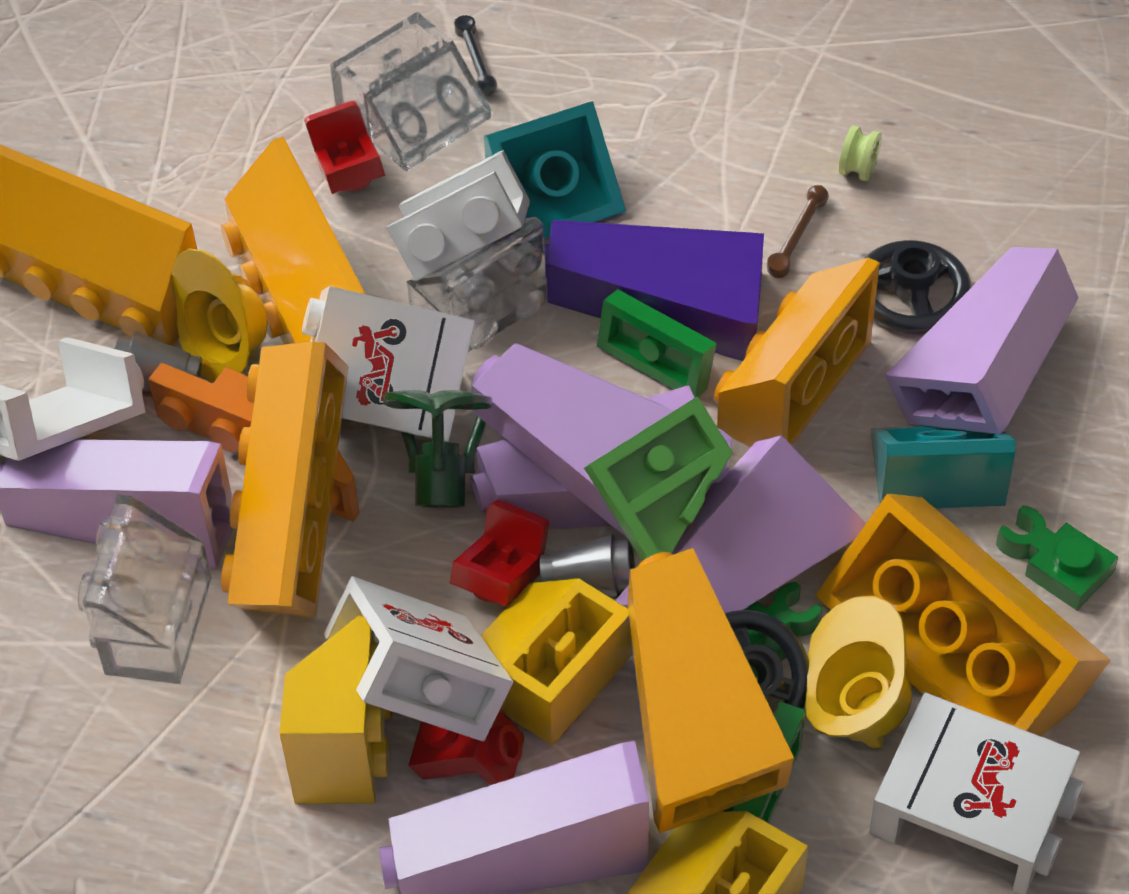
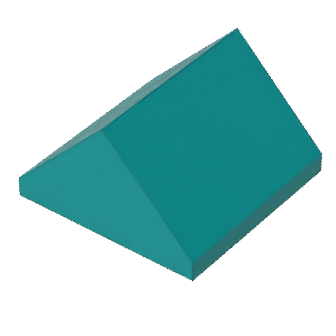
(562, 166)
(944, 465)

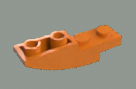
(221, 413)

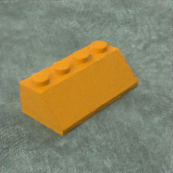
(283, 241)
(89, 247)
(286, 479)
(966, 619)

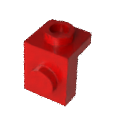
(344, 148)
(505, 556)
(448, 753)

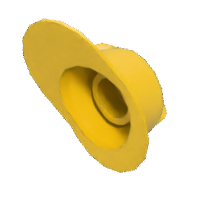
(216, 313)
(858, 672)

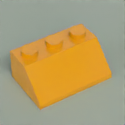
(800, 356)

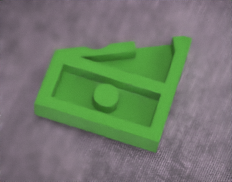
(661, 477)

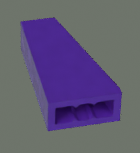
(687, 274)

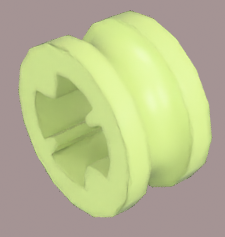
(860, 153)

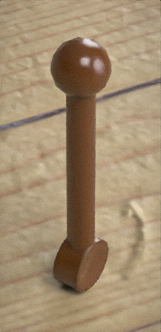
(779, 263)

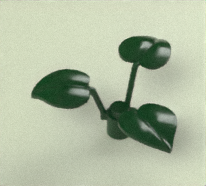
(440, 467)

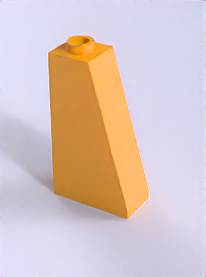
(700, 704)

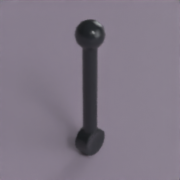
(466, 28)

